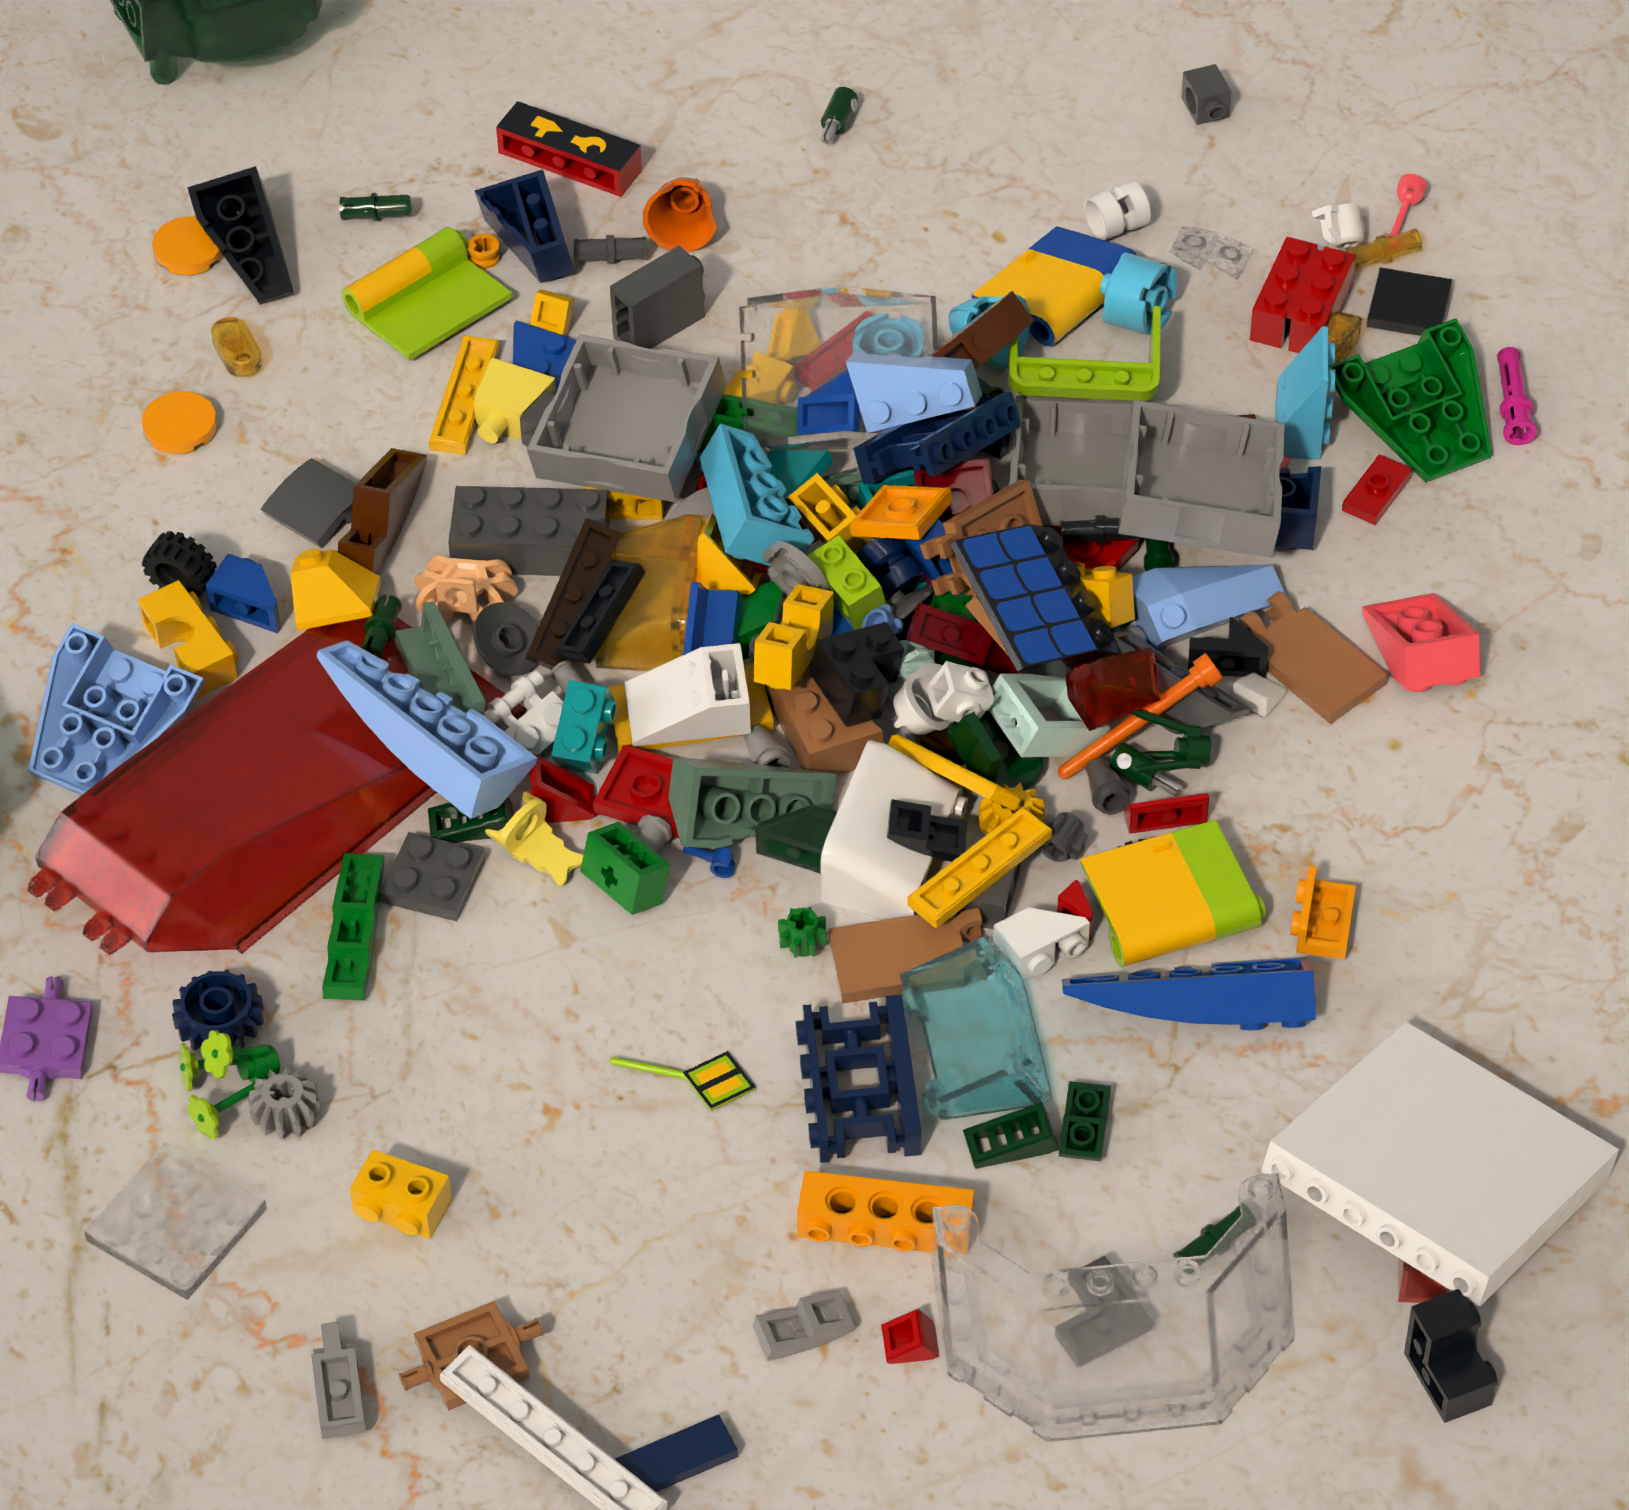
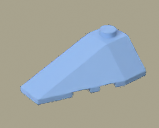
(1194, 600)

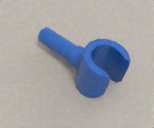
(721, 859)

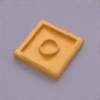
(901, 512)

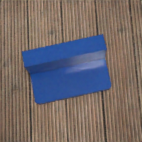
(711, 617)

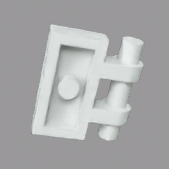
(539, 725)

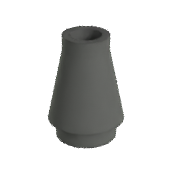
(1107, 788)

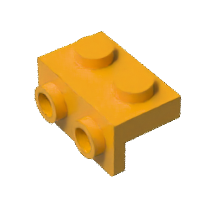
(1324, 917)

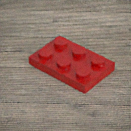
(636, 788)

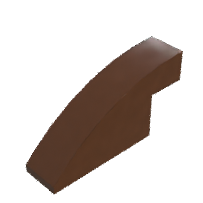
(381, 507)

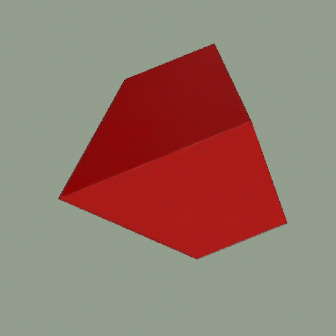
(564, 793)

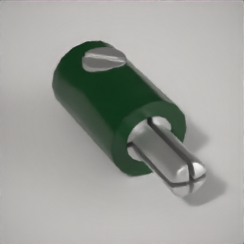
(838, 113)
(1128, 757)

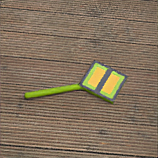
(714, 1080)

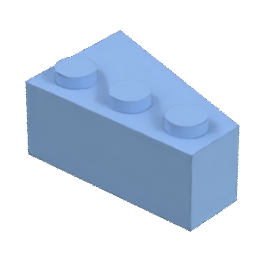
(910, 389)

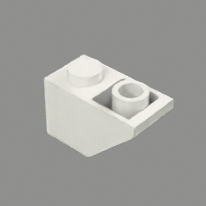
(1041, 939)

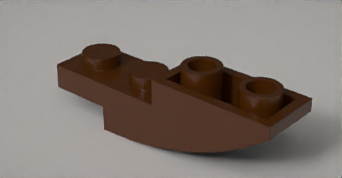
(987, 332)

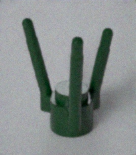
(1189, 752)

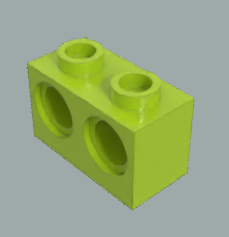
(852, 583)

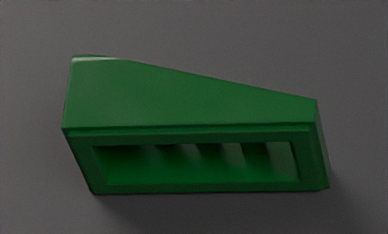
(473, 828)
(1020, 1120)

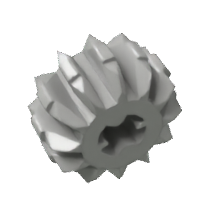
(284, 1102)

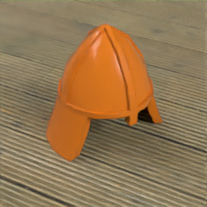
(680, 215)

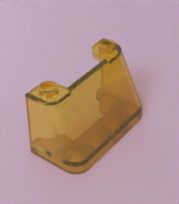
(656, 615)

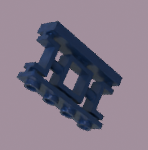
(938, 440)
(891, 1075)

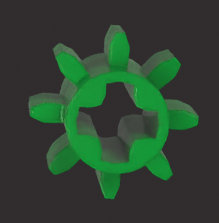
(802, 932)

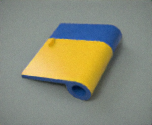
(1058, 280)

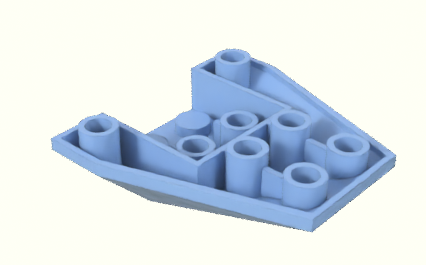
(103, 709)

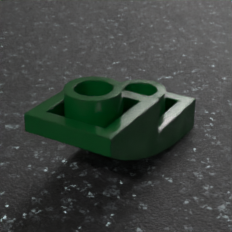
(1084, 1121)

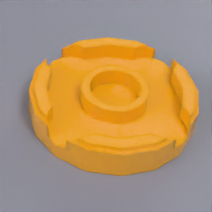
(184, 247)
(179, 422)

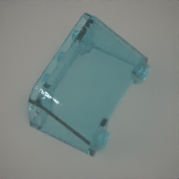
(976, 1032)

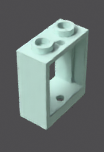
(1033, 736)

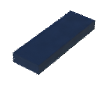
(681, 1454)

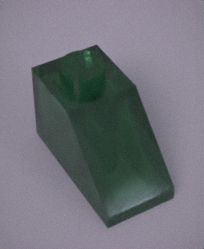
(796, 836)

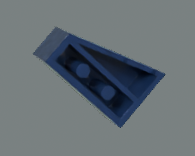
(528, 223)

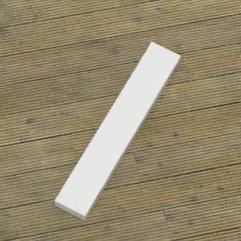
(547, 1435)

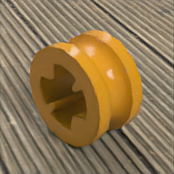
(484, 242)

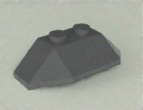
(1198, 708)

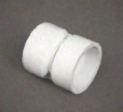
(1119, 210)

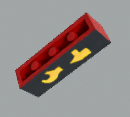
(569, 148)

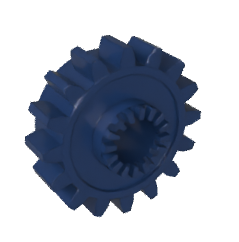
(218, 1003)

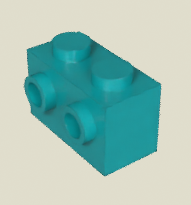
(583, 727)

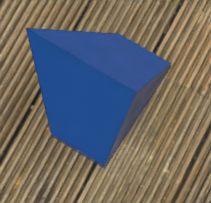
(829, 408)

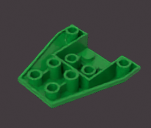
(1422, 401)

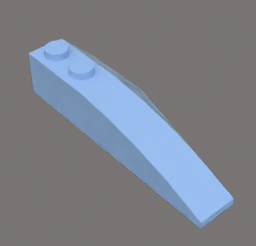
(445, 747)

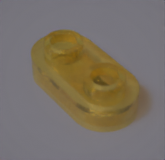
(236, 347)

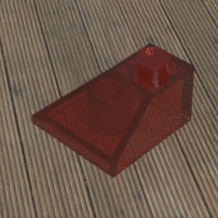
(1113, 686)

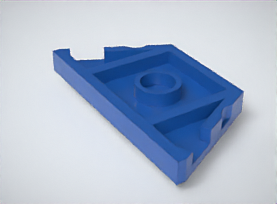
(541, 350)

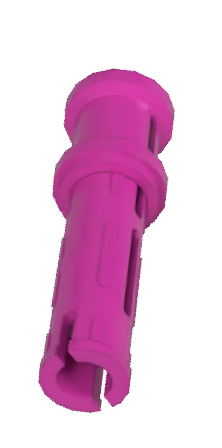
(1516, 406)

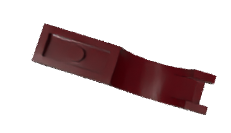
(958, 639)

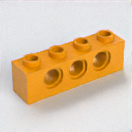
(866, 1202)

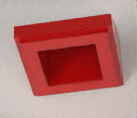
(1074, 902)
(910, 1338)

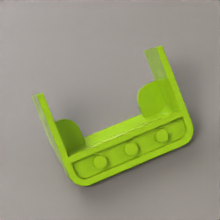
(1088, 377)

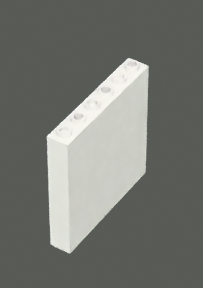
(1440, 1162)

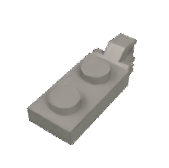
(337, 1385)

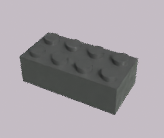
(523, 525)

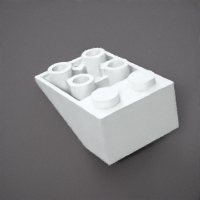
(690, 698)

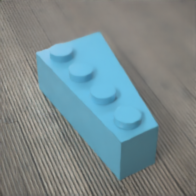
(748, 497)

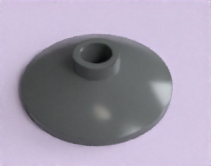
(905, 604)
(511, 626)

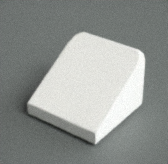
(1258, 693)

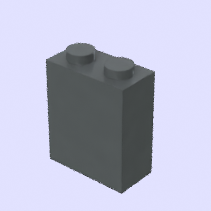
(658, 299)

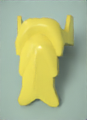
(533, 841)

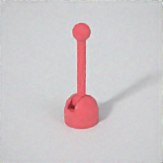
(1408, 196)

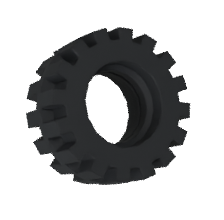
(180, 559)

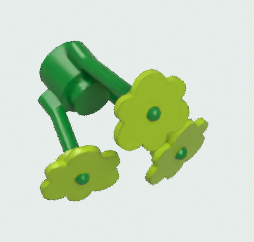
(219, 1054)

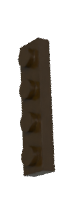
(581, 573)

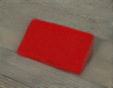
(1167, 813)

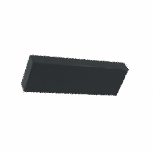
(600, 611)

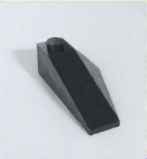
(242, 227)

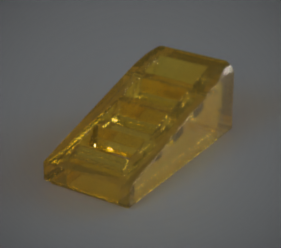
(1345, 332)

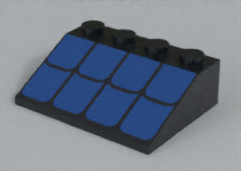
(1035, 599)

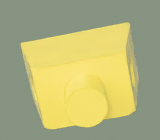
(505, 396)

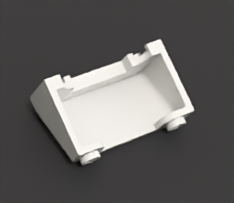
(858, 861)

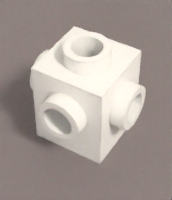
(959, 691)

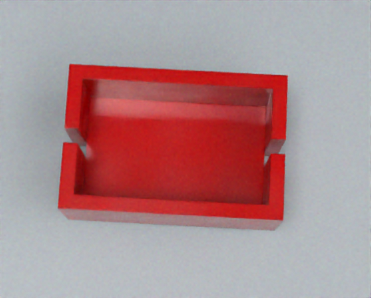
(1304, 288)

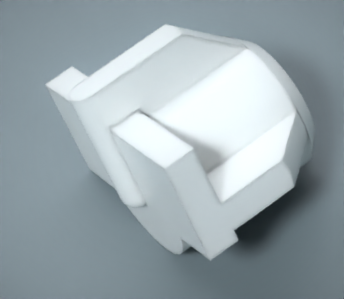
(1342, 224)

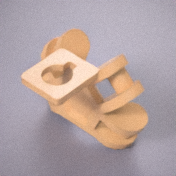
(458, 582)

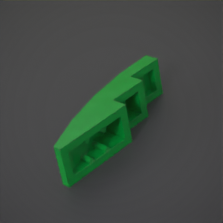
(353, 926)

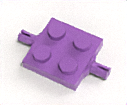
(45, 1037)

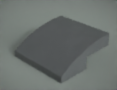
(312, 502)

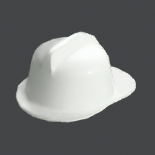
(914, 705)

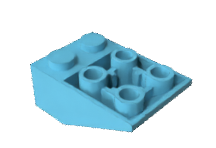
(1304, 400)

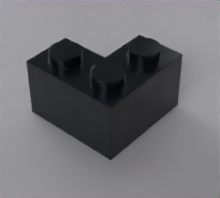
(857, 671)
(1446, 1356)

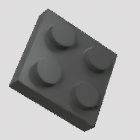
(432, 876)

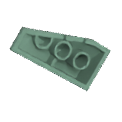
(726, 800)

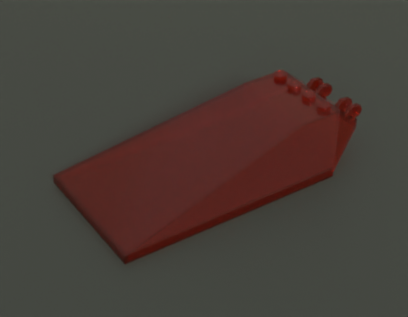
(234, 809)

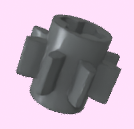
(1066, 837)

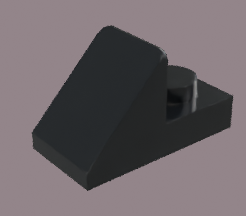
(1233, 656)

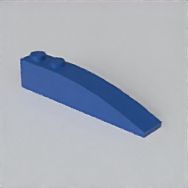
(1230, 994)

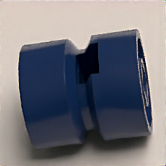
(890, 565)

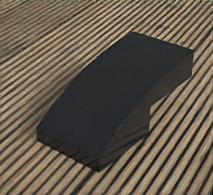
(924, 833)

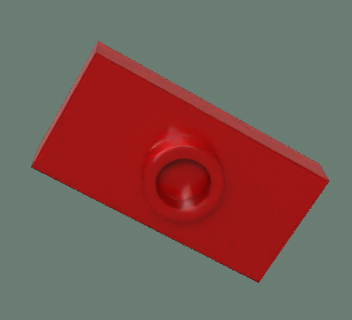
(1377, 489)

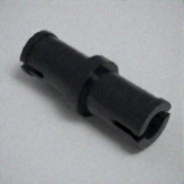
(1094, 530)

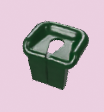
(974, 745)

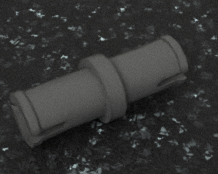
(610, 249)

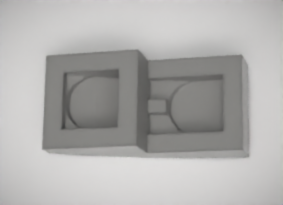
(809, 1325)

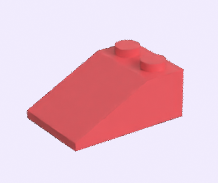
(1424, 642)

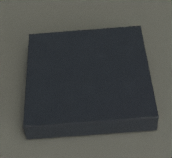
(1408, 301)

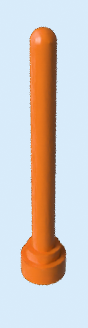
(1201, 674)

